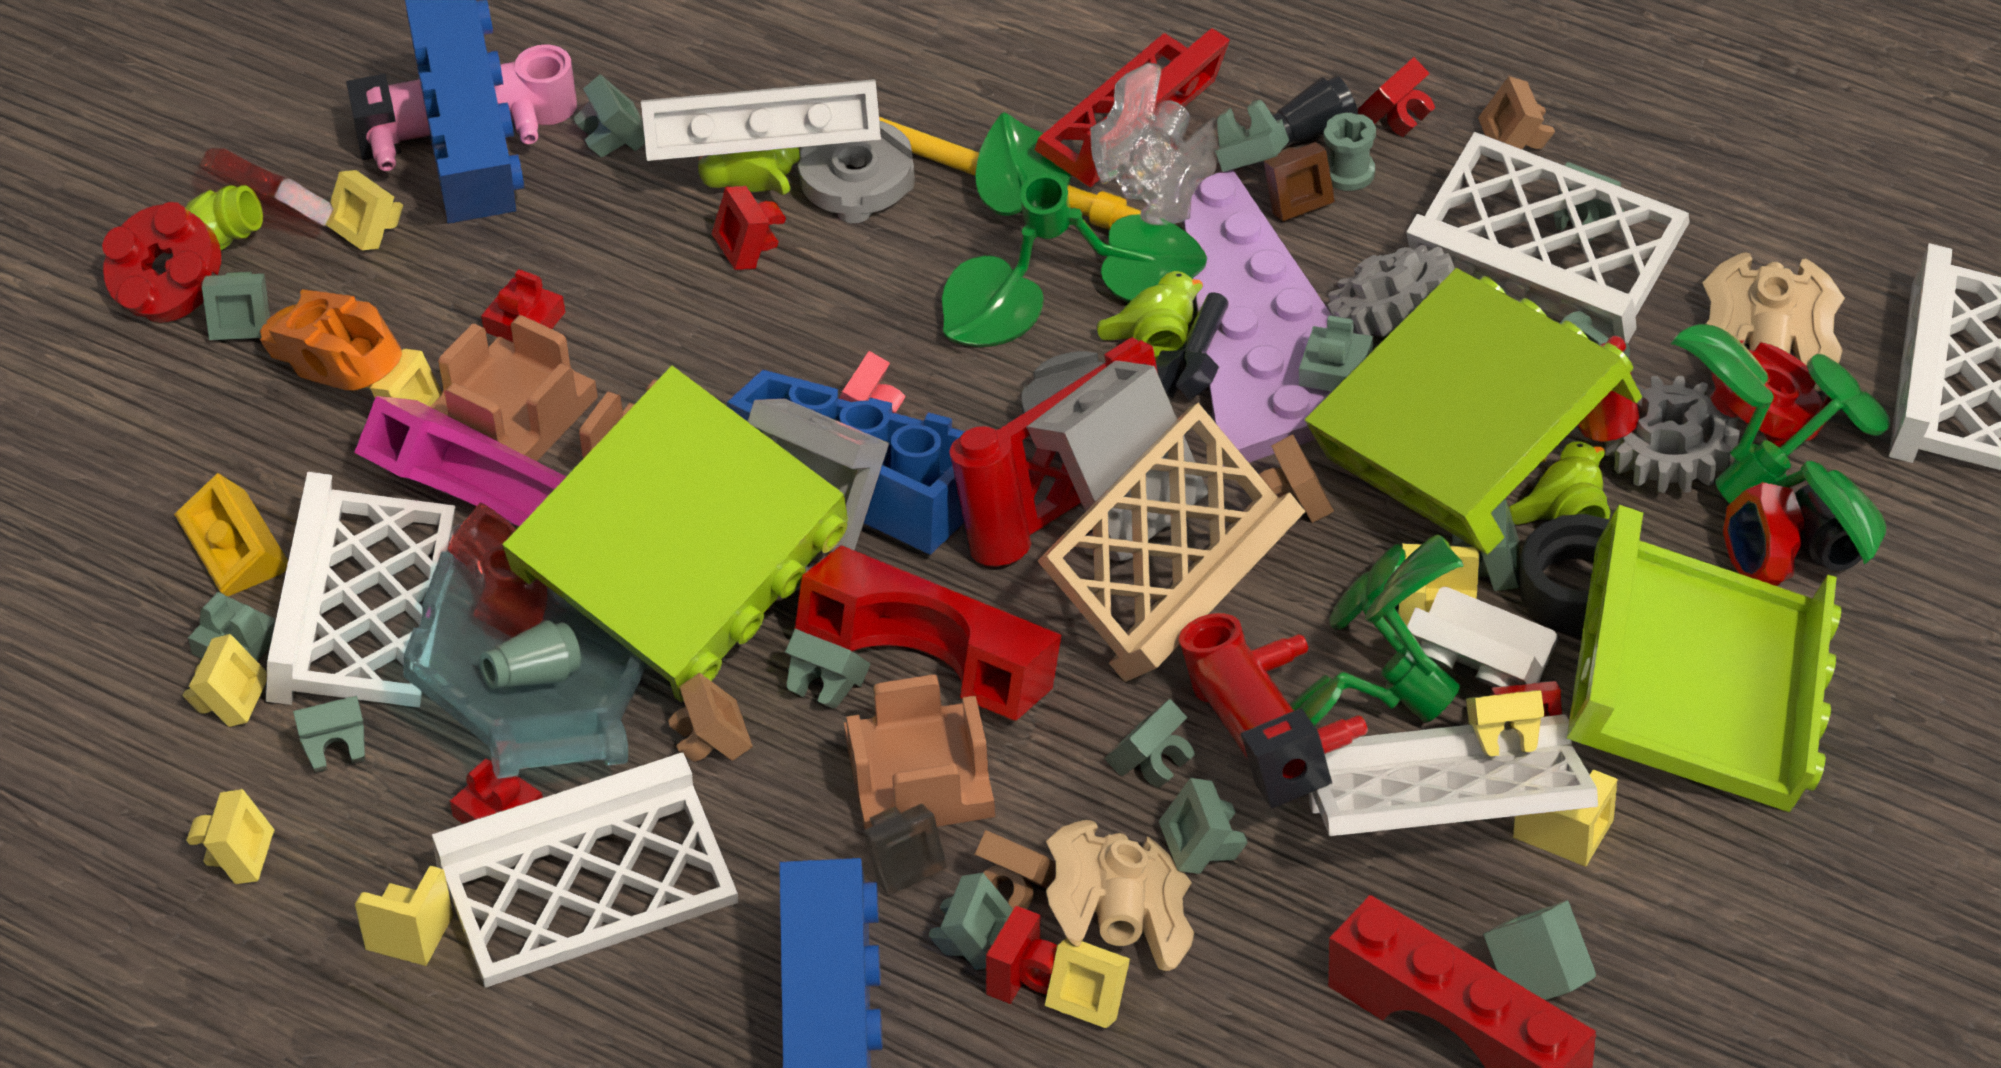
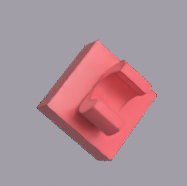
(867, 383)

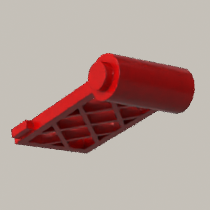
(1000, 483)

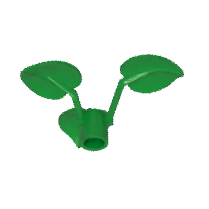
(992, 303)
(1766, 461)
(1410, 672)

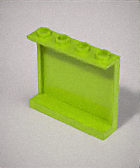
(1466, 403)
(679, 530)
(1703, 669)

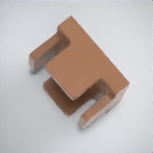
(514, 390)
(920, 754)

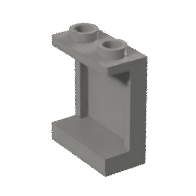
(1103, 434)
(832, 450)

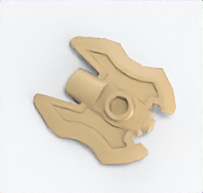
(1776, 306)
(1125, 886)

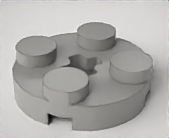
(859, 191)

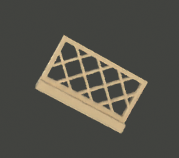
(1194, 588)

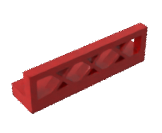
(1180, 81)

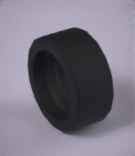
(1551, 542)

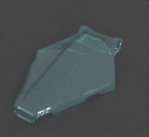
(529, 722)

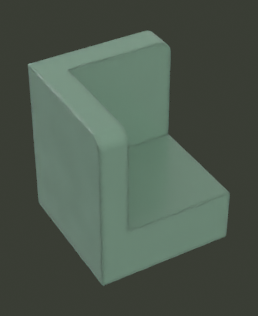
(1542, 951)

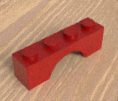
(872, 603)
(1398, 965)

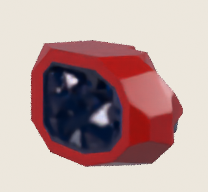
(1764, 532)

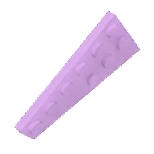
(1266, 321)

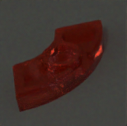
(269, 187)
(504, 597)

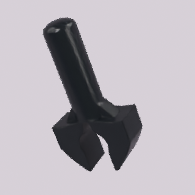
(1190, 366)

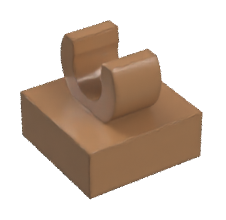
(1515, 116)
(1297, 478)
(710, 720)
(1015, 864)

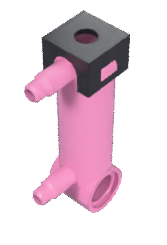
(535, 86)

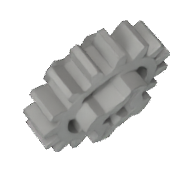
(1389, 288)
(1671, 437)

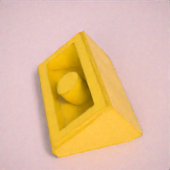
(231, 536)

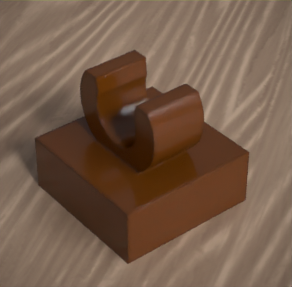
(1299, 181)

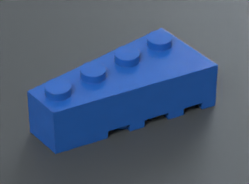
(463, 107)
(916, 484)
(828, 964)

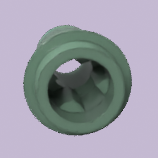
(533, 657)

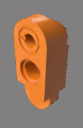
(332, 340)

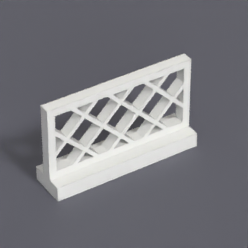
(761, 119)
(1516, 269)
(1925, 364)
(310, 573)
(1449, 779)
(553, 828)

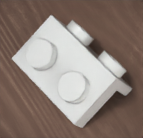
(1484, 637)

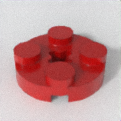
(140, 241)
(1793, 392)

